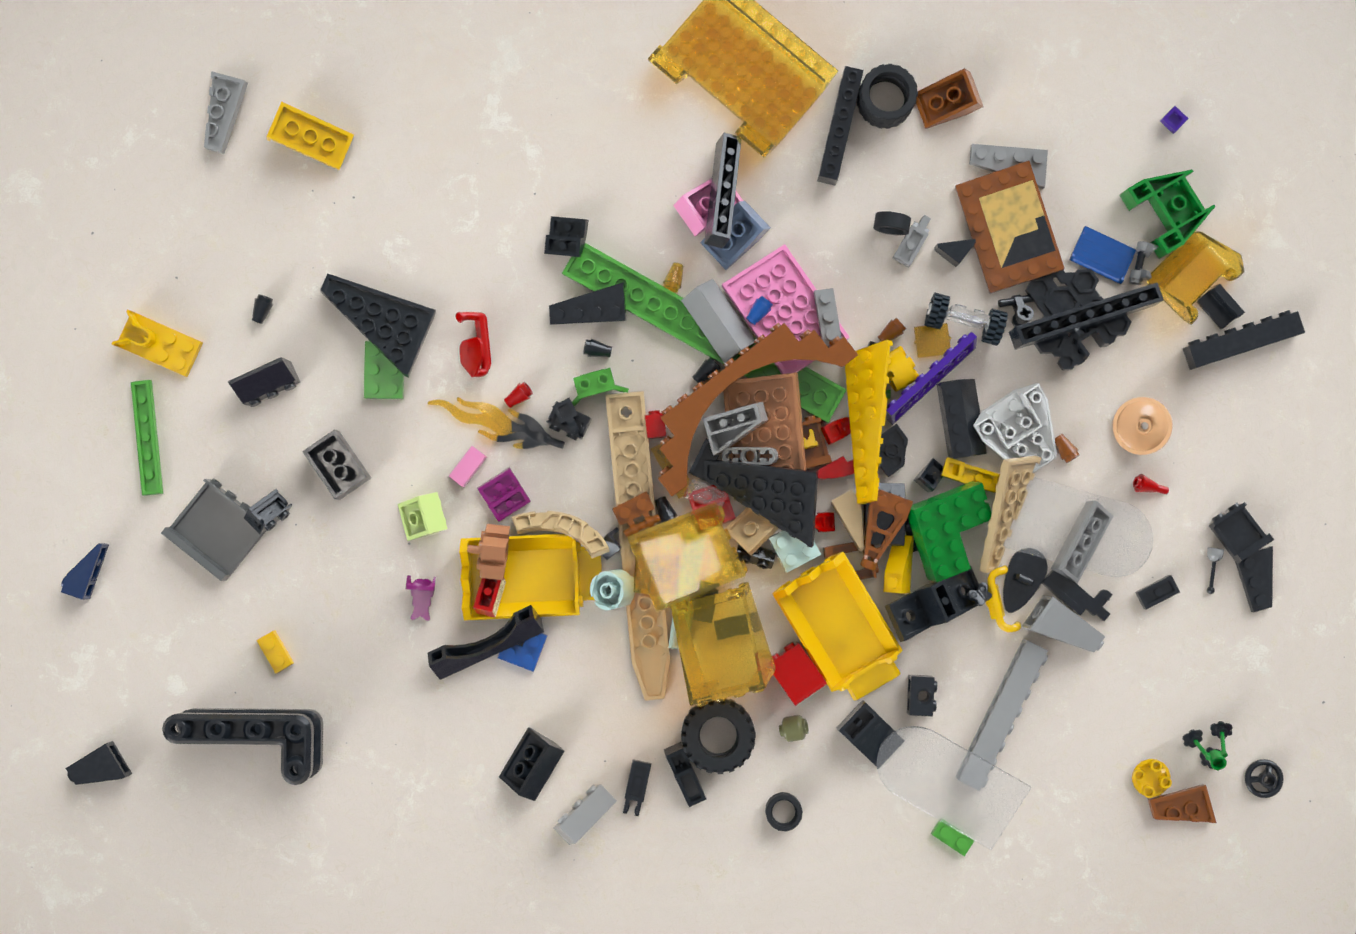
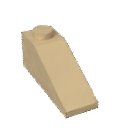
(851, 517)

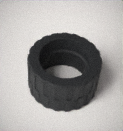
(893, 74)

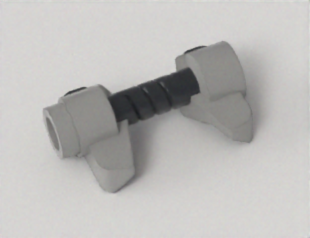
(1143, 250)

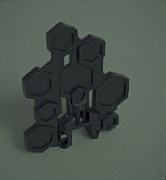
(1077, 292)

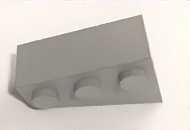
(731, 426)
(584, 814)

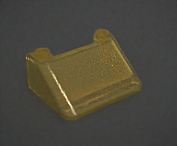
(1193, 270)

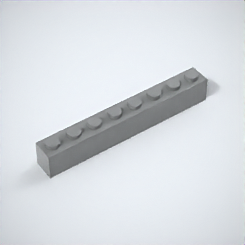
(1008, 701)

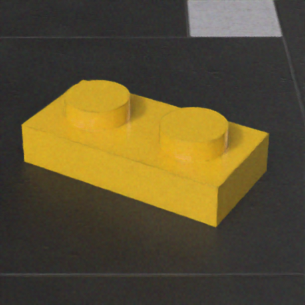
(275, 651)

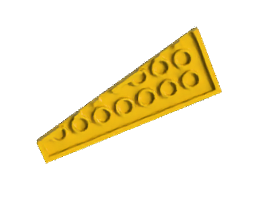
(867, 413)

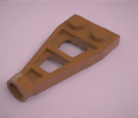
(891, 504)

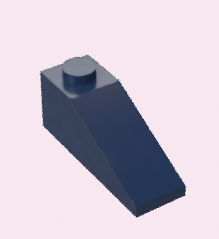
(83, 577)

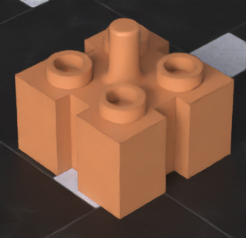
(492, 551)

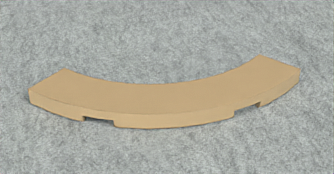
(565, 524)

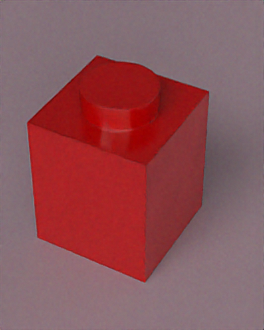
(654, 425)

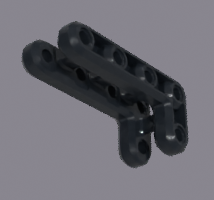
(295, 730)

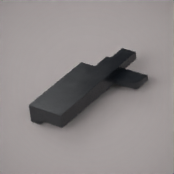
(1076, 597)

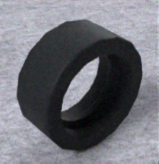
(892, 223)
(783, 826)

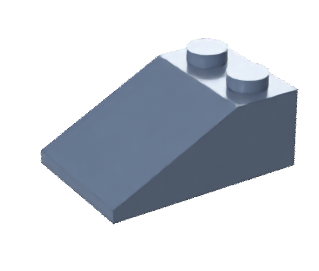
(745, 233)

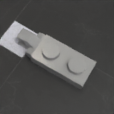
(912, 242)

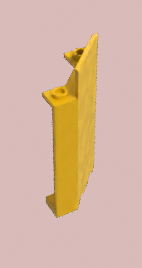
(540, 571)
(840, 627)

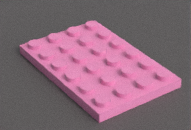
(788, 289)

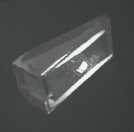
(704, 493)

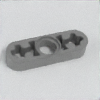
(763, 450)

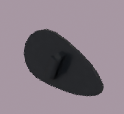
(1022, 580)

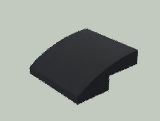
(566, 236)

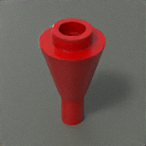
(1144, 484)

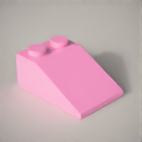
(694, 207)

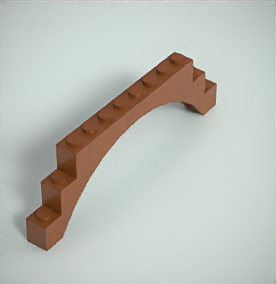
(775, 347)

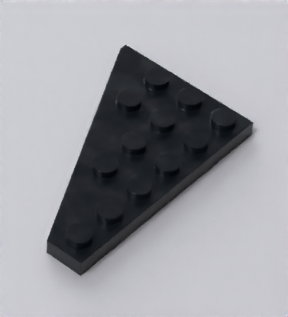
(387, 321)
(777, 493)

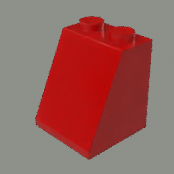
(797, 673)

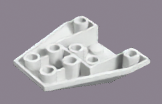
(1019, 426)

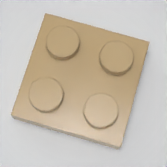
(750, 530)

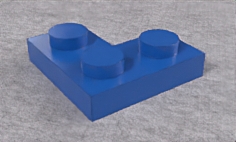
(526, 655)

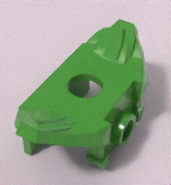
(595, 383)

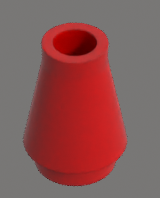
(519, 394)

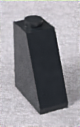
(99, 766)

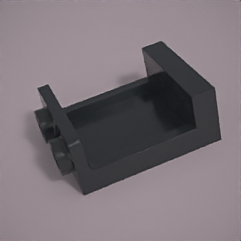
(1239, 532)

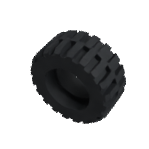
(718, 761)

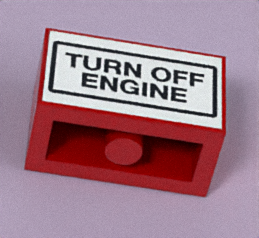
(489, 597)

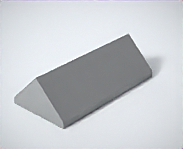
(718, 320)
(1082, 541)

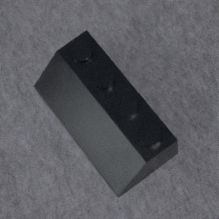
(959, 412)

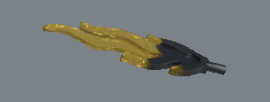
(502, 425)

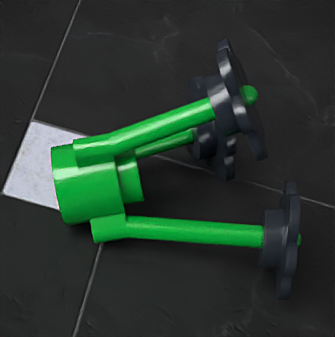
(1212, 757)

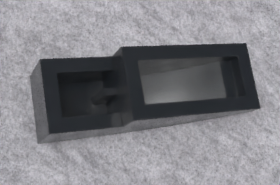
(684, 774)

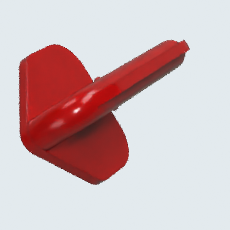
(476, 350)

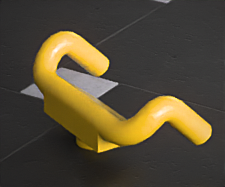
(995, 604)

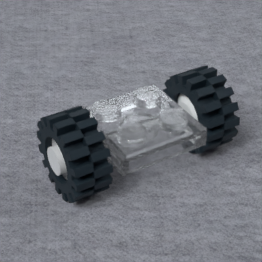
(993, 323)

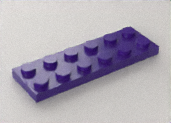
(926, 382)

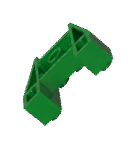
(1174, 205)

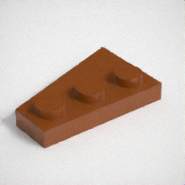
(1185, 805)

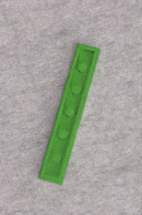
(146, 437)

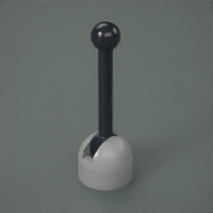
(1214, 555)

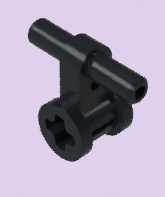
(1023, 313)

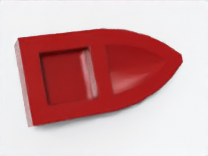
(836, 430)
(825, 522)

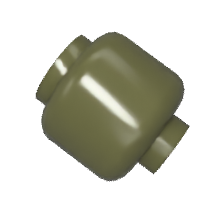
(794, 728)

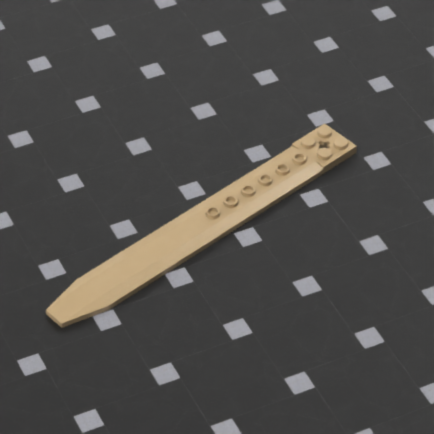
(631, 478)

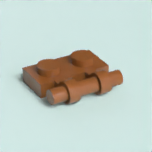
(634, 508)

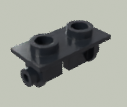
(763, 559)

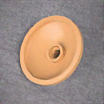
(1129, 429)

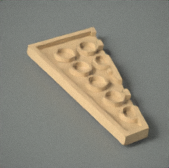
(1006, 507)

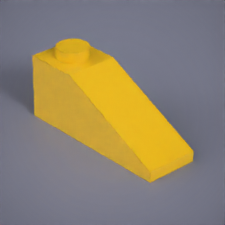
(899, 568)

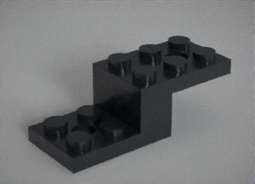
(932, 605)

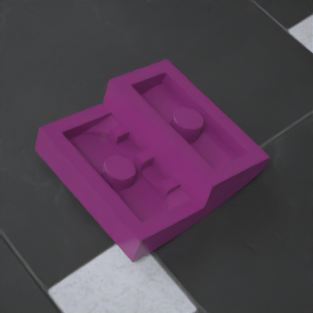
(504, 494)

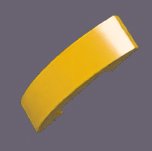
(966, 473)

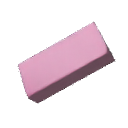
(467, 466)

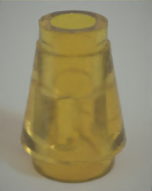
(674, 277)

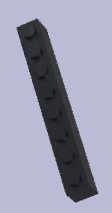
(1086, 316)

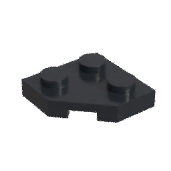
(893, 450)

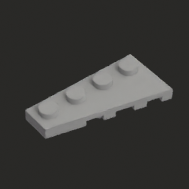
(224, 106)
(1001, 157)

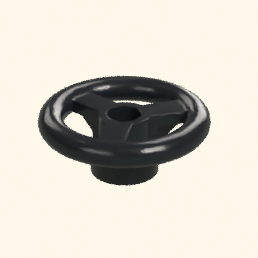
(1271, 778)

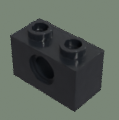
(921, 707)

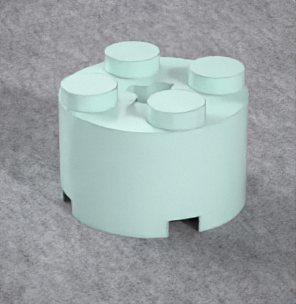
(612, 589)

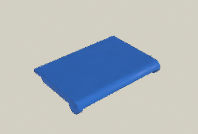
(1102, 254)

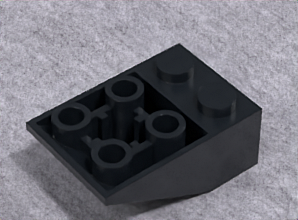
(865, 730)

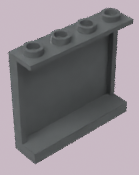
(214, 530)

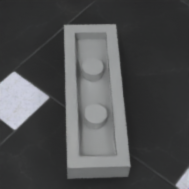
(827, 314)

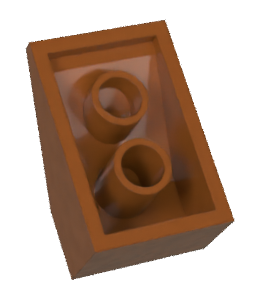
(948, 99)

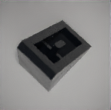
(954, 251)
(930, 476)

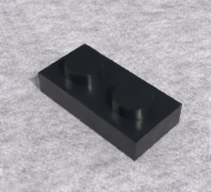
(1157, 592)

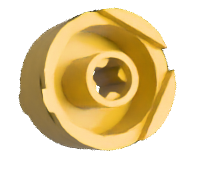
(901, 370)

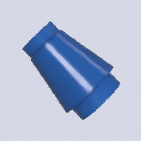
(759, 309)

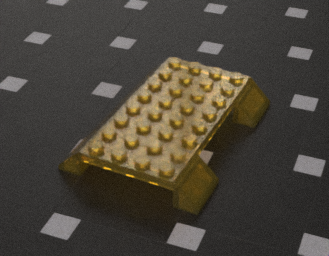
(747, 66)

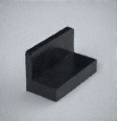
(1220, 306)
(698, 466)

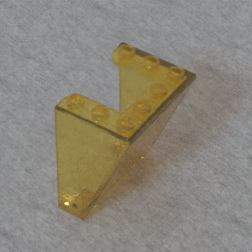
(687, 557)
(722, 646)

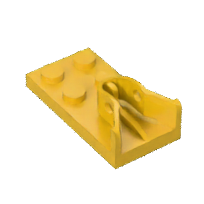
(310, 135)
(158, 343)

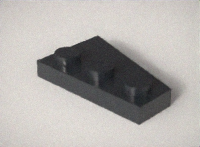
(1257, 578)

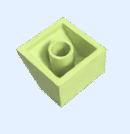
(422, 516)

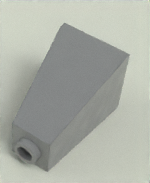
(1060, 623)

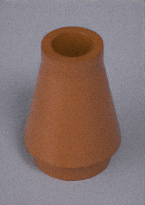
(892, 330)
(1066, 449)

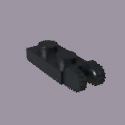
(637, 784)

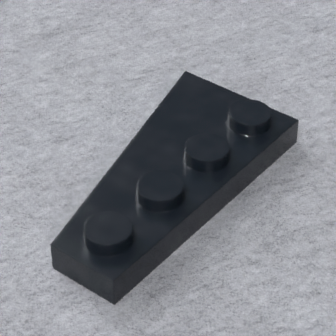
(598, 306)

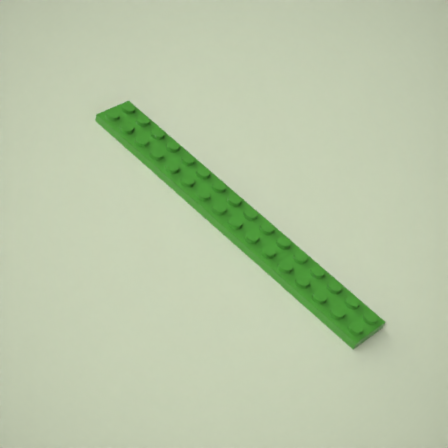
(667, 312)

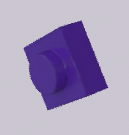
(1174, 119)

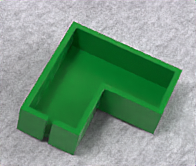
(938, 525)

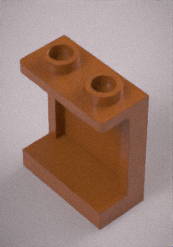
(817, 455)

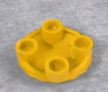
(1151, 778)

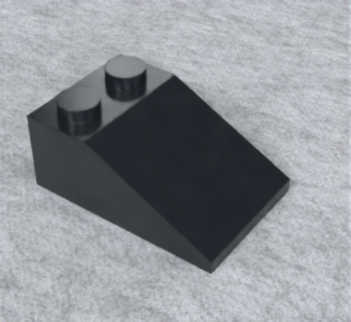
(884, 519)

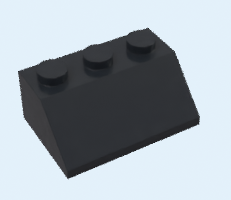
(265, 382)
(531, 764)

